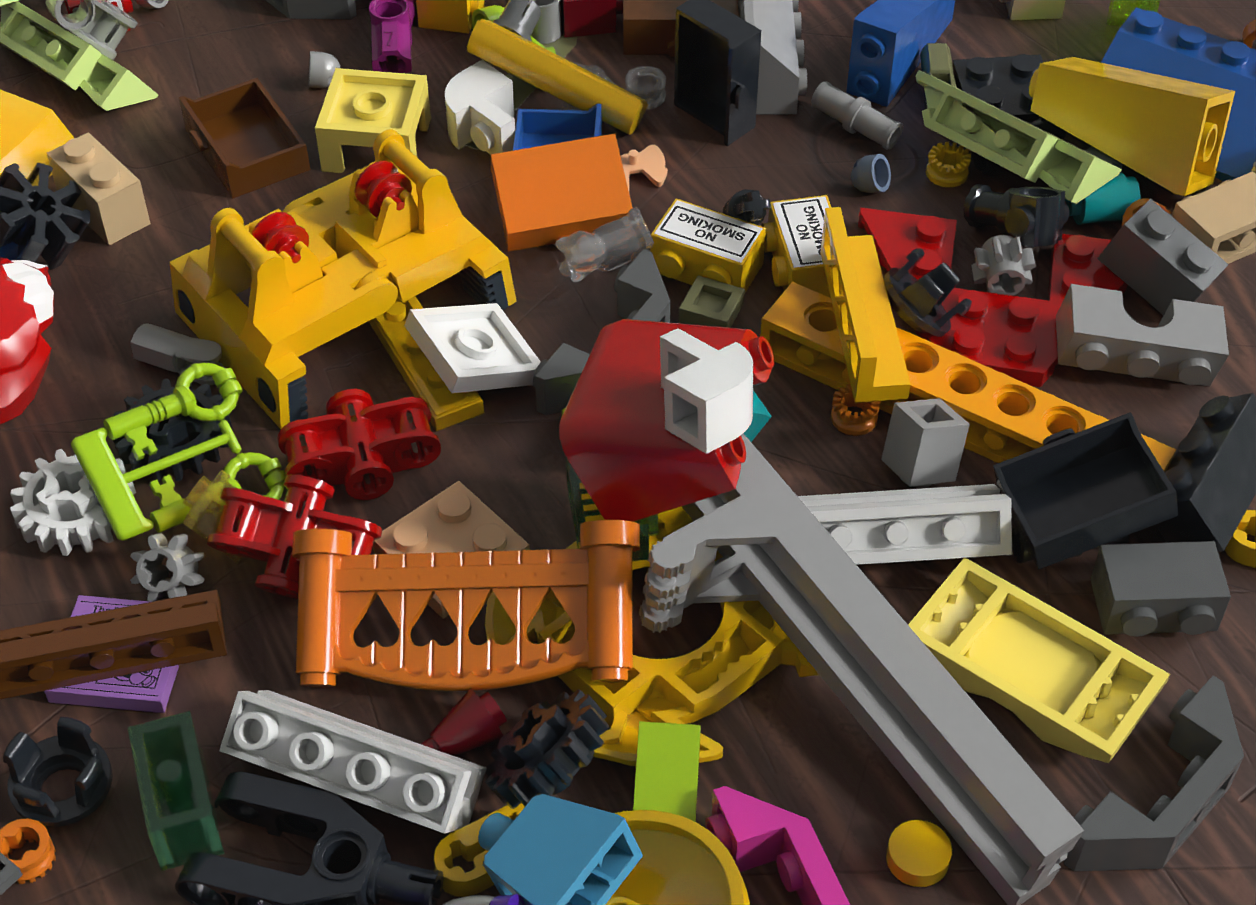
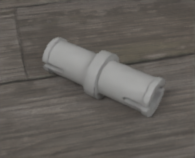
(856, 115)

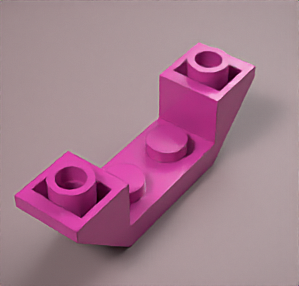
(765, 833)

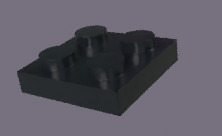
(1000, 81)

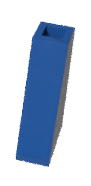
(889, 44)

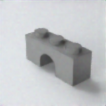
(1101, 336)

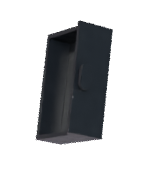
(716, 68)
(1085, 490)

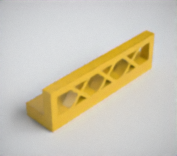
(862, 313)

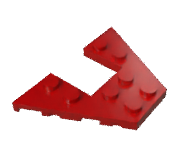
(999, 329)

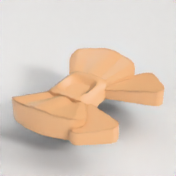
(648, 161)

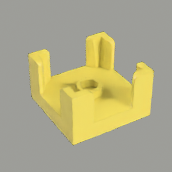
(366, 104)

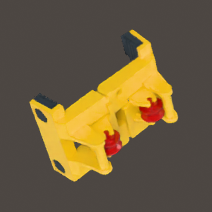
(329, 269)

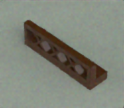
(111, 643)

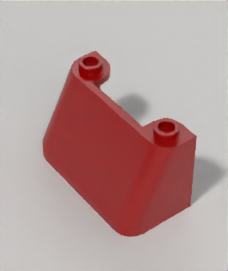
(618, 430)

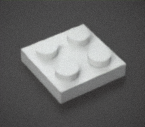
(473, 347)

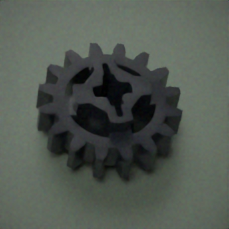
(174, 433)
(546, 748)

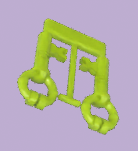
(111, 485)

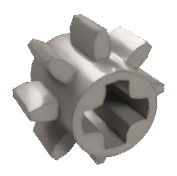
(1003, 265)
(180, 561)

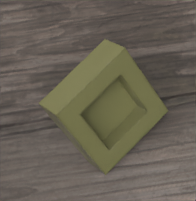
(711, 303)

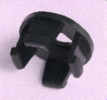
(921, 299)
(34, 762)

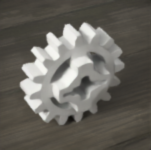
(60, 506)

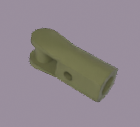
(937, 62)

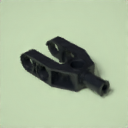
(342, 841)

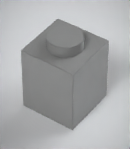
(925, 442)

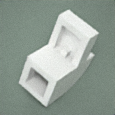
(481, 109)
(705, 390)

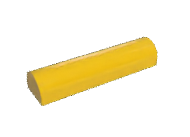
(555, 75)

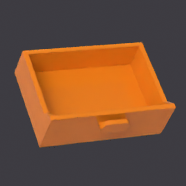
(559, 190)

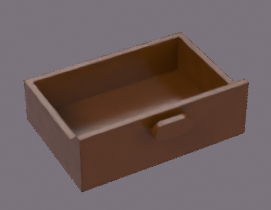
(652, 24)
(244, 137)

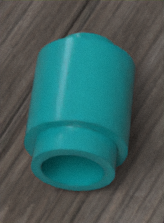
(1107, 202)

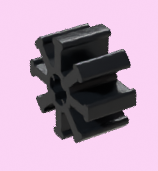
(38, 217)

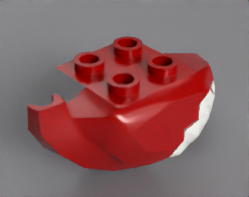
(24, 315)

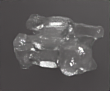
(605, 247)

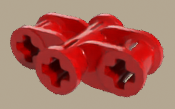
(383, 440)
(269, 526)

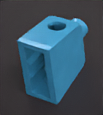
(558, 852)

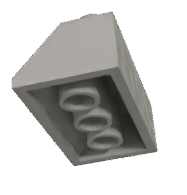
(780, 54)

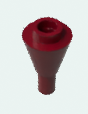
(468, 725)

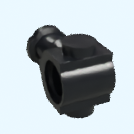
(1023, 212)

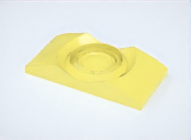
(1037, 662)

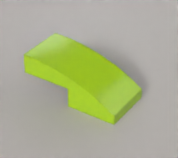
(667, 768)

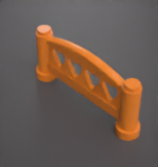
(587, 581)

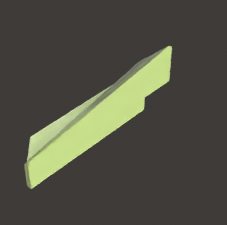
(69, 58)
(1012, 141)

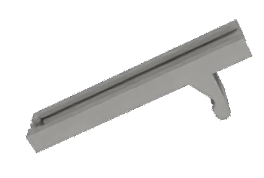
(874, 666)

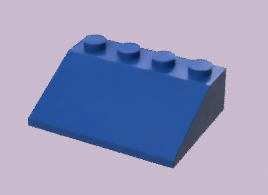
(1190, 54)

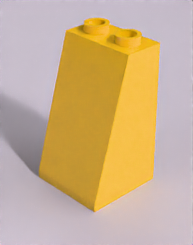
(1140, 118)

